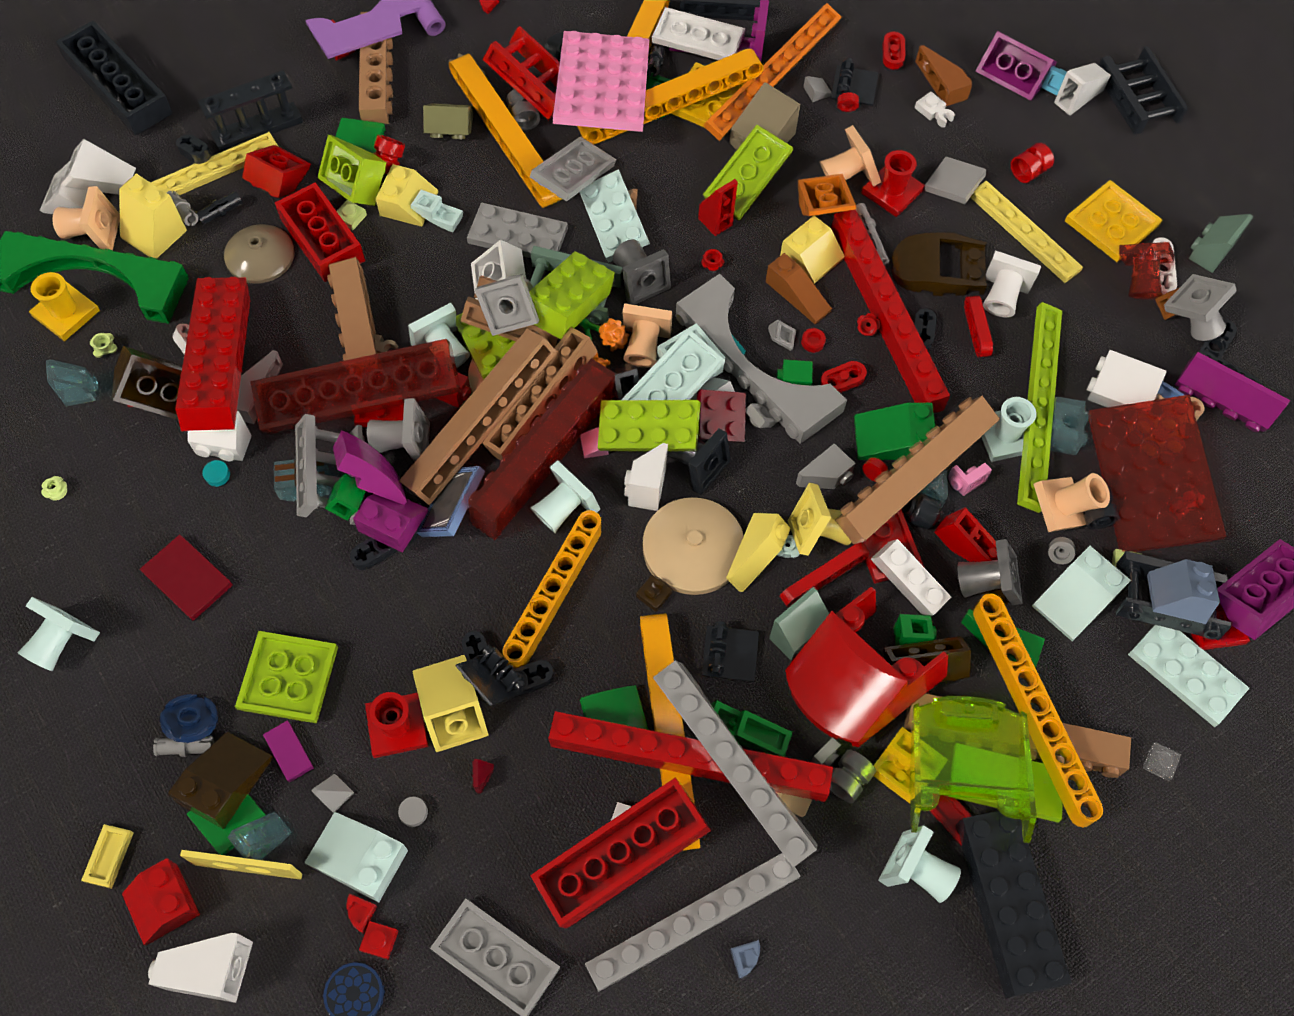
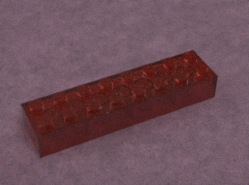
(356, 386)
(544, 444)

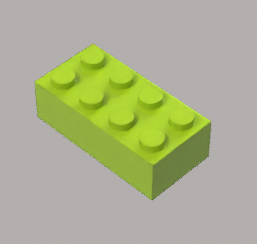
(570, 293)

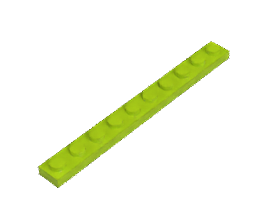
(1042, 395)

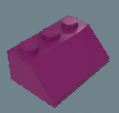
(1015, 66)

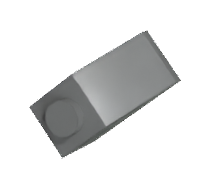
(828, 469)

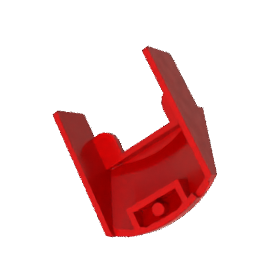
(848, 685)

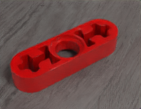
(978, 326)

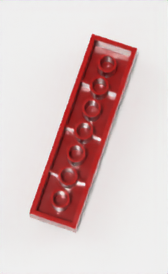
(214, 355)

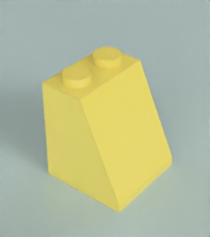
(148, 217)
(449, 705)

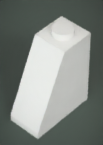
(1081, 86)
(96, 167)

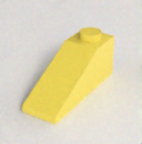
(758, 548)

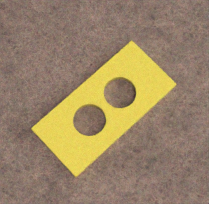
(241, 864)

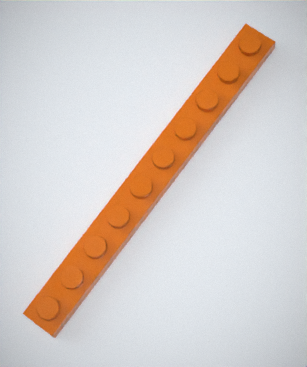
(774, 69)

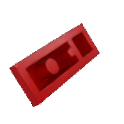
(718, 209)
(967, 537)

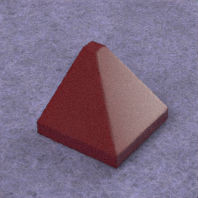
(481, 773)

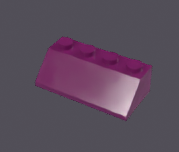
(1231, 393)
(1260, 591)

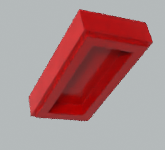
(949, 813)

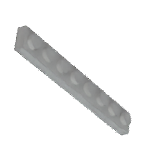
(691, 921)

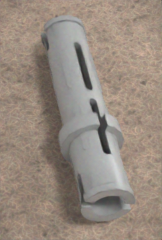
(864, 215)

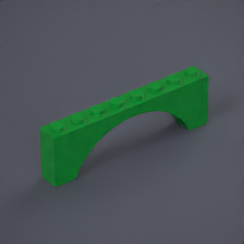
(154, 281)

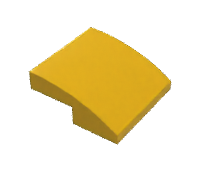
(894, 764)

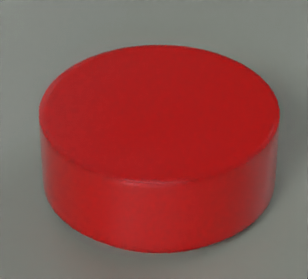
(848, 102)
(813, 340)
(874, 468)

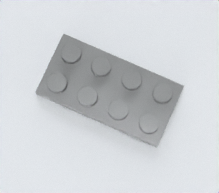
(572, 168)
(516, 228)
(495, 958)

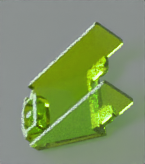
(971, 752)

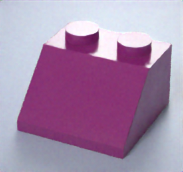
(389, 520)

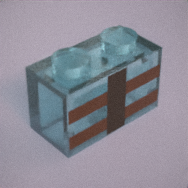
(286, 479)

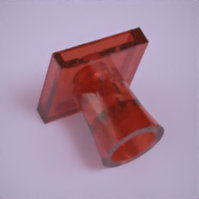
(1146, 267)

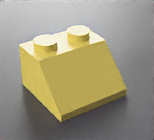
(399, 192)
(813, 248)

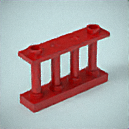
(518, 74)

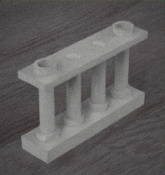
(306, 458)

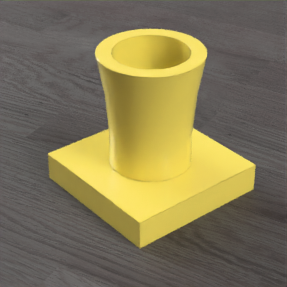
(813, 519)

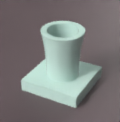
(436, 327)
(1007, 435)
(564, 499)
(53, 634)
(913, 862)

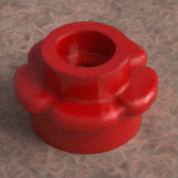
(712, 255)
(868, 330)

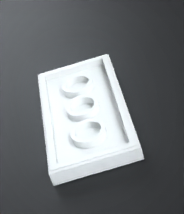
(697, 34)

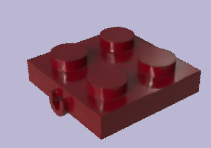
(722, 411)

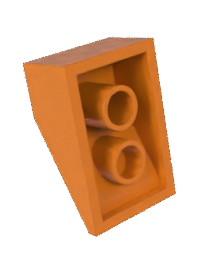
(825, 195)

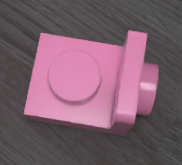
(970, 479)

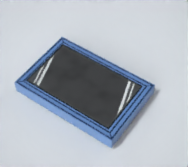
(451, 504)

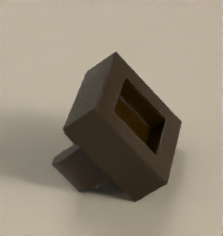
(654, 593)

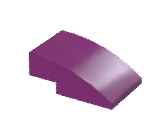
(368, 466)

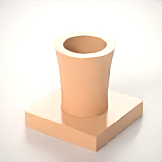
(853, 160)
(96, 219)
(646, 327)
(1065, 501)

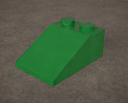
(892, 430)

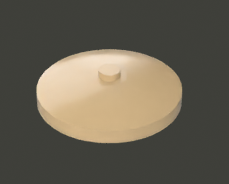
(692, 545)

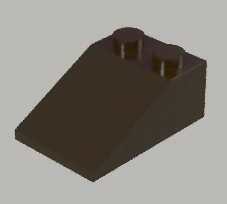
(220, 779)

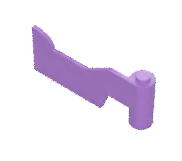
(374, 26)

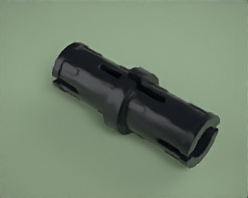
(655, 60)
(219, 208)

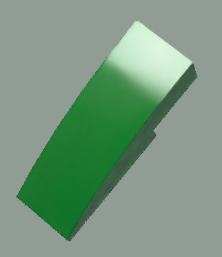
(753, 730)

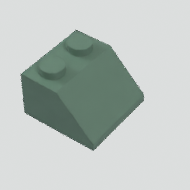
(1218, 240)
(798, 623)

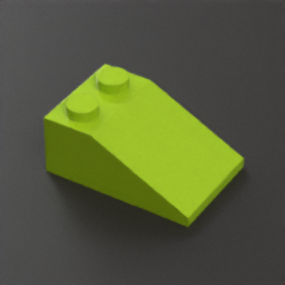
(351, 171)

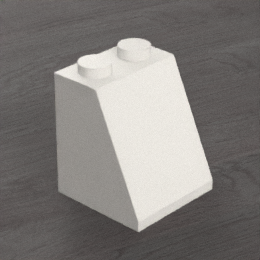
(203, 968)

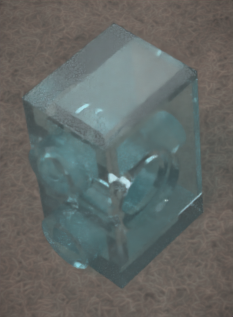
(1073, 414)

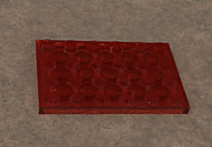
(1156, 474)

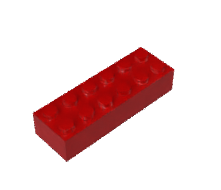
(620, 853)

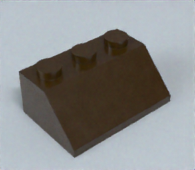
(146, 382)

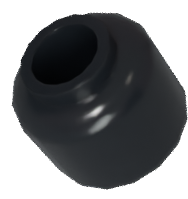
(923, 511)

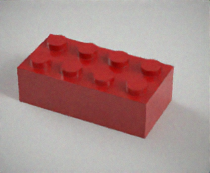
(318, 229)

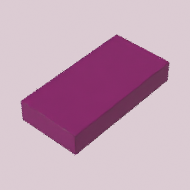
(288, 751)

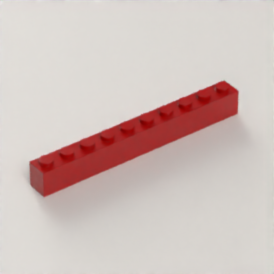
(884, 302)
(682, 755)

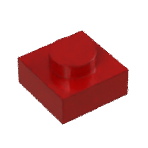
(378, 940)

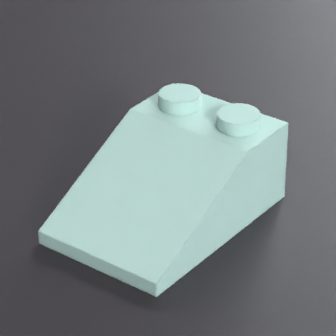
(1081, 593)
(357, 856)

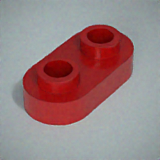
(893, 50)
(841, 376)

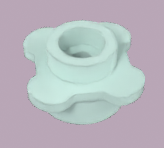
(788, 552)

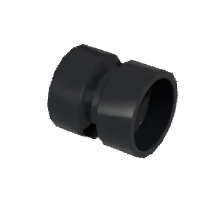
(1102, 517)

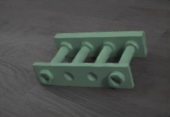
(549, 259)

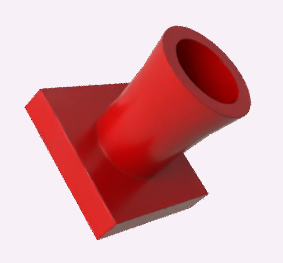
(896, 185)
(402, 734)

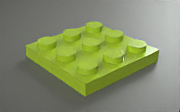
(287, 677)

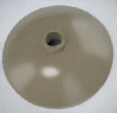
(262, 261)

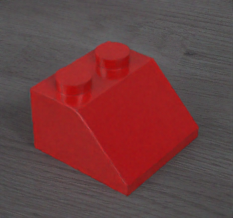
(274, 170)
(159, 901)

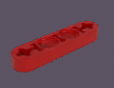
(826, 573)

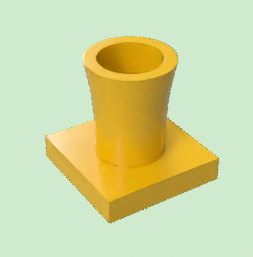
(60, 305)

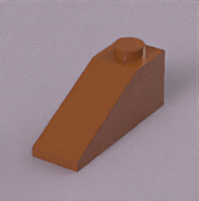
(945, 77)
(797, 288)

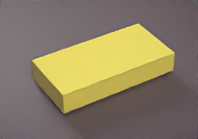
(107, 856)

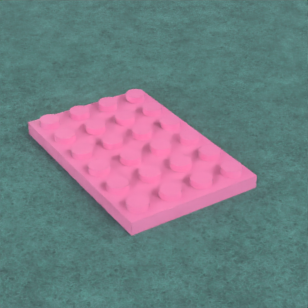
(601, 81)

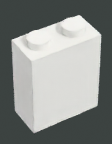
(1124, 381)

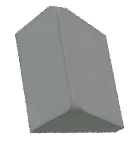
(816, 88)

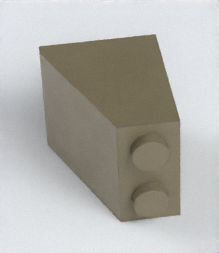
(770, 111)

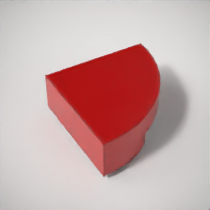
(488, 5)
(359, 912)

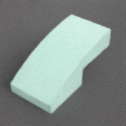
(432, 209)

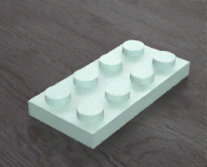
(612, 213)
(678, 371)
(1189, 673)

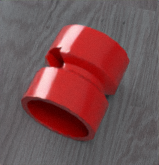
(388, 150)
(1032, 162)

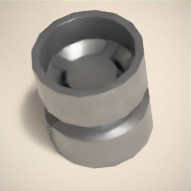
(522, 111)
(852, 773)

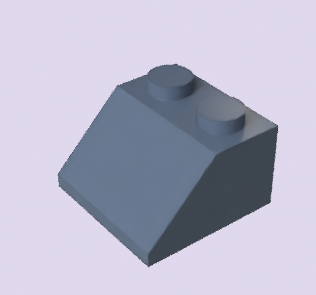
(1184, 590)

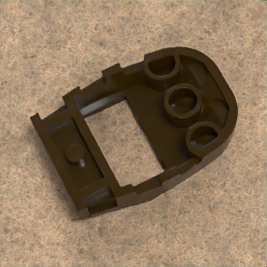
(918, 264)

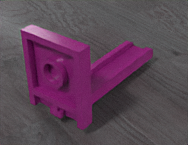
(758, 31)

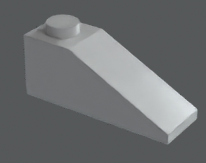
(265, 368)

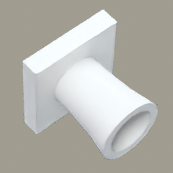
(1009, 278)

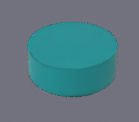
(216, 473)

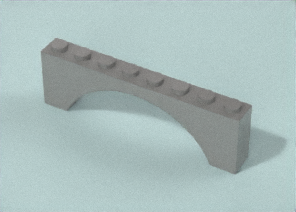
(796, 407)
(750, 784)

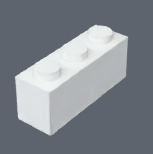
(911, 578)

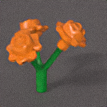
(611, 333)

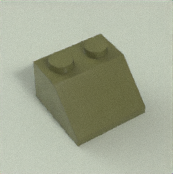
(448, 119)

